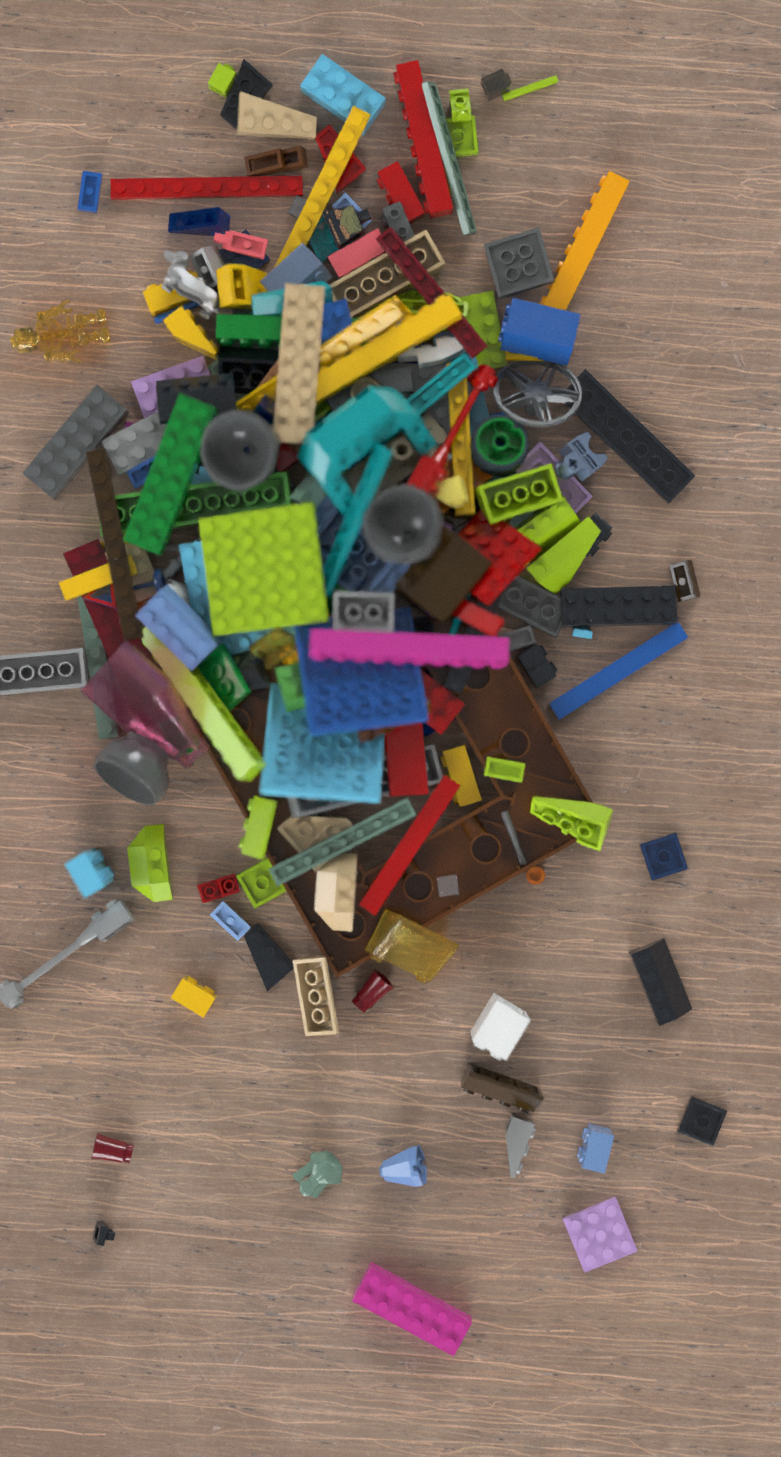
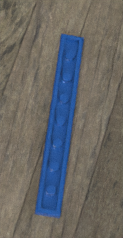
(618, 670)

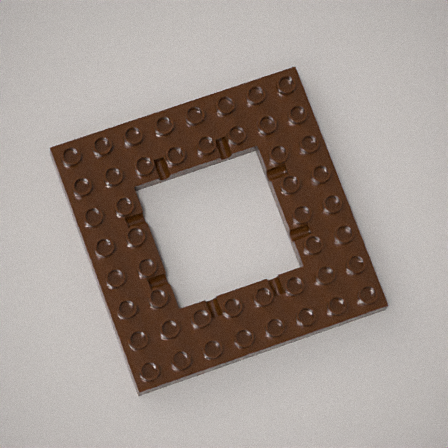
(498, 723)

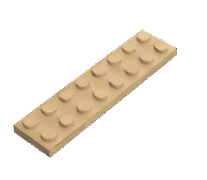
(298, 362)

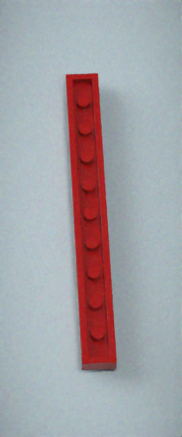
(206, 187)

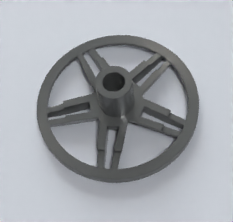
(537, 394)

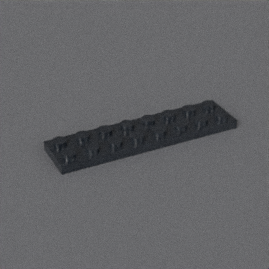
(630, 439)

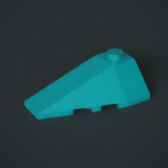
(272, 302)

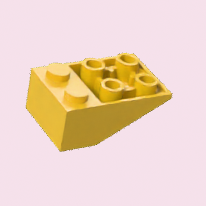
(237, 284)
(183, 328)

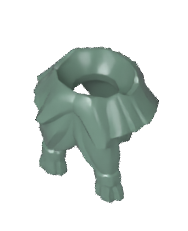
(324, 1170)

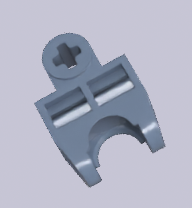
(579, 459)

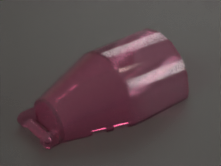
(147, 703)

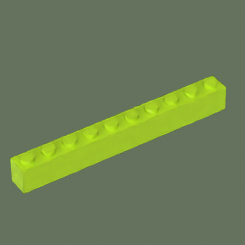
(208, 709)

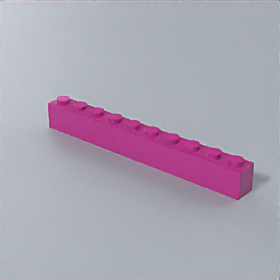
(409, 648)

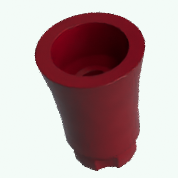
(372, 991)
(111, 1150)

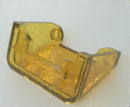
(410, 946)

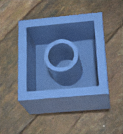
(595, 1148)

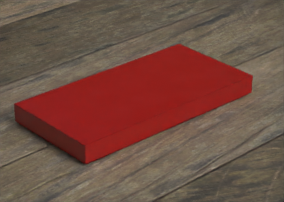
(406, 761)

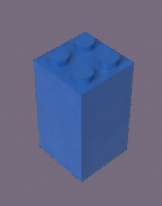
(539, 331)

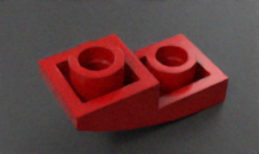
(218, 888)

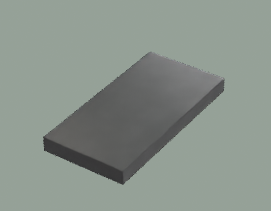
(532, 605)

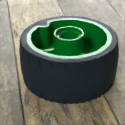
(496, 459)

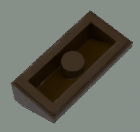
(684, 580)

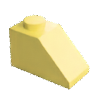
(452, 492)

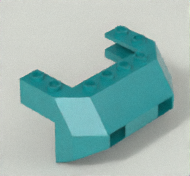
(355, 431)

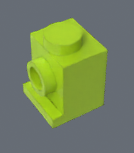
(460, 104)

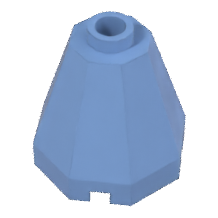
(405, 1167)

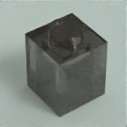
(496, 84)

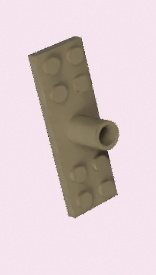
(402, 461)

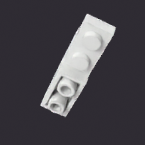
(446, 349)

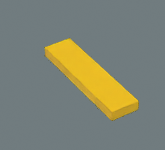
(91, 580)

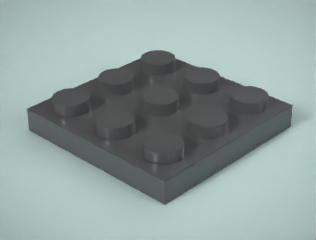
(519, 263)

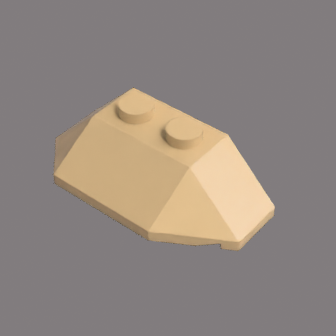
(337, 891)

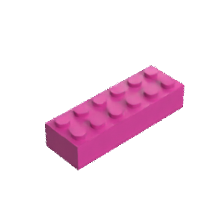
(412, 1309)

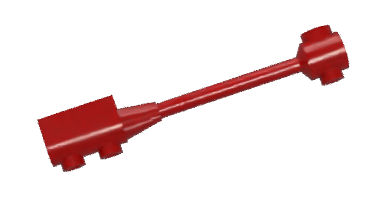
(432, 469)

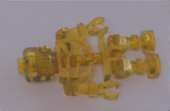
(27, 339)

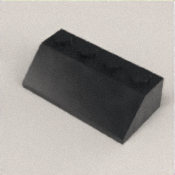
(247, 365)
(211, 389)
(660, 981)

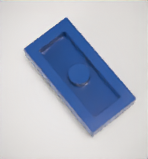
(90, 191)

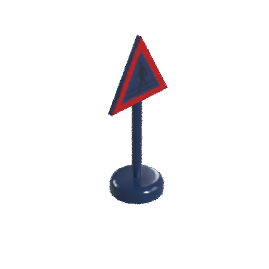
(107, 597)

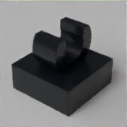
(102, 1232)

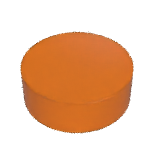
(535, 875)

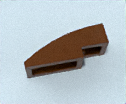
(276, 161)

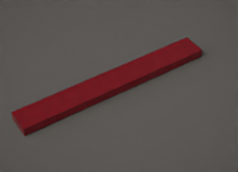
(428, 288)

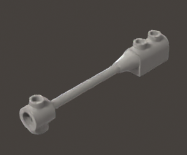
(102, 927)

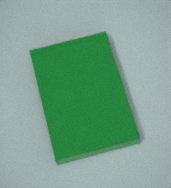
(224, 677)

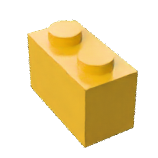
(194, 996)

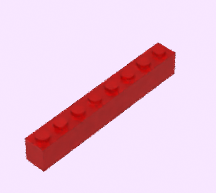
(424, 140)

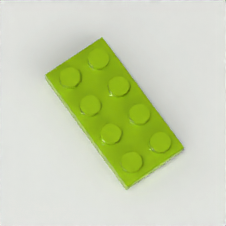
(484, 318)

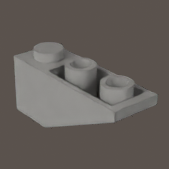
(517, 1137)

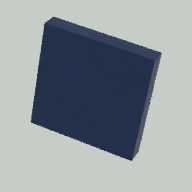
(663, 856)

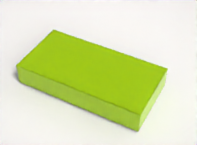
(504, 769)

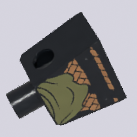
(345, 224)

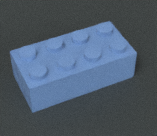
(178, 627)

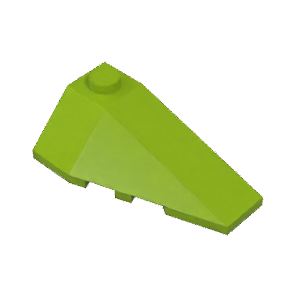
(562, 560)
(581, 819)

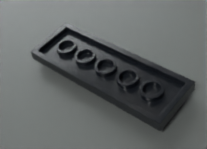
(618, 606)

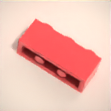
(356, 254)

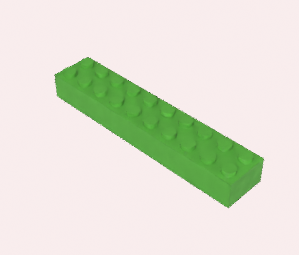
(215, 500)

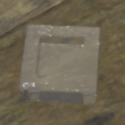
(447, 885)

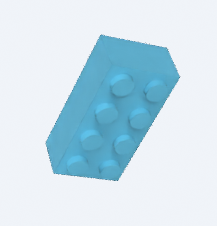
(340, 91)
(90, 871)

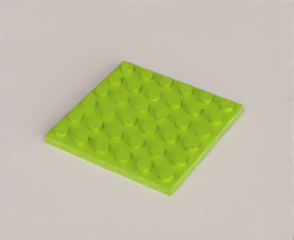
(263, 569)

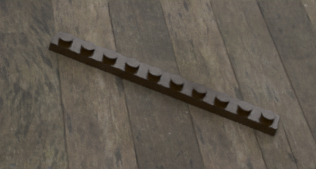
(114, 544)

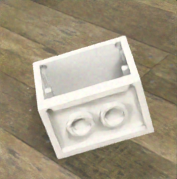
(499, 1027)

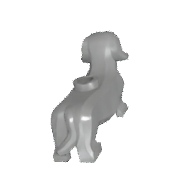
(188, 285)

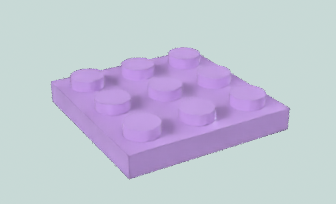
(599, 1234)

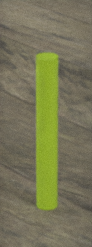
(529, 88)

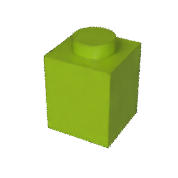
(222, 79)

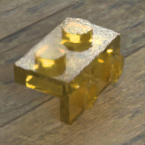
(274, 647)

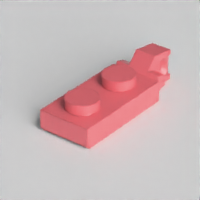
(242, 244)

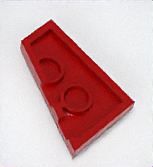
(354, 168)

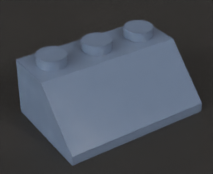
(297, 268)

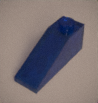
(200, 222)

